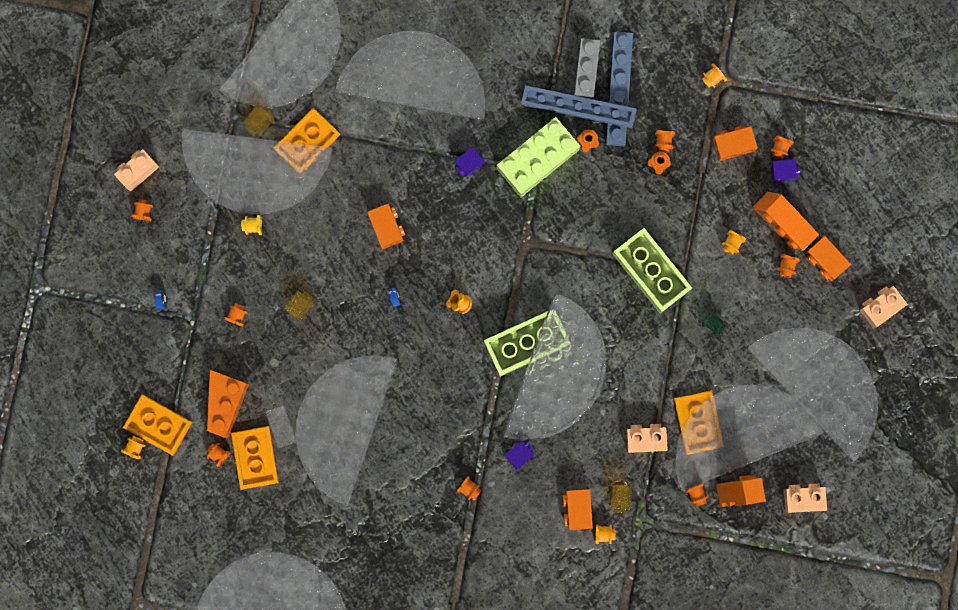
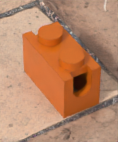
(734, 143)
(385, 226)
(827, 259)
(579, 509)

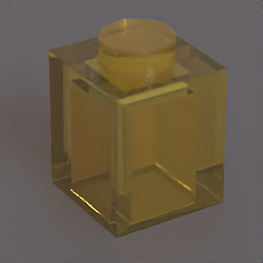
(258, 121)
(300, 305)
(620, 498)

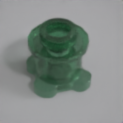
(714, 323)

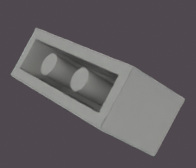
(587, 68)

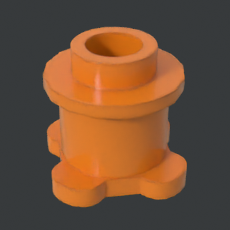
(664, 140)
(588, 145)
(781, 147)
(659, 167)
(142, 210)
(787, 265)
(236, 314)
(217, 454)
(469, 489)
(697, 495)

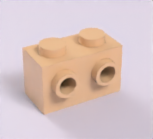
(136, 170)
(883, 306)
(646, 439)
(805, 499)

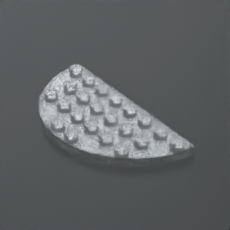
(289, 56)
(417, 73)
(253, 172)
(561, 374)
(826, 381)
(339, 422)
(738, 430)
(272, 583)

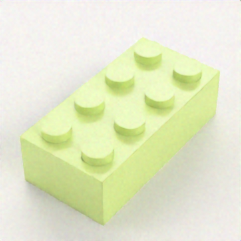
(538, 157)
(652, 270)
(515, 346)

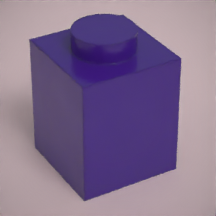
(469, 162)
(784, 170)
(520, 454)

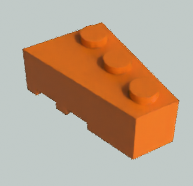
(785, 220)
(224, 403)
(741, 492)

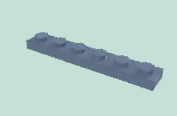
(620, 83)
(579, 106)

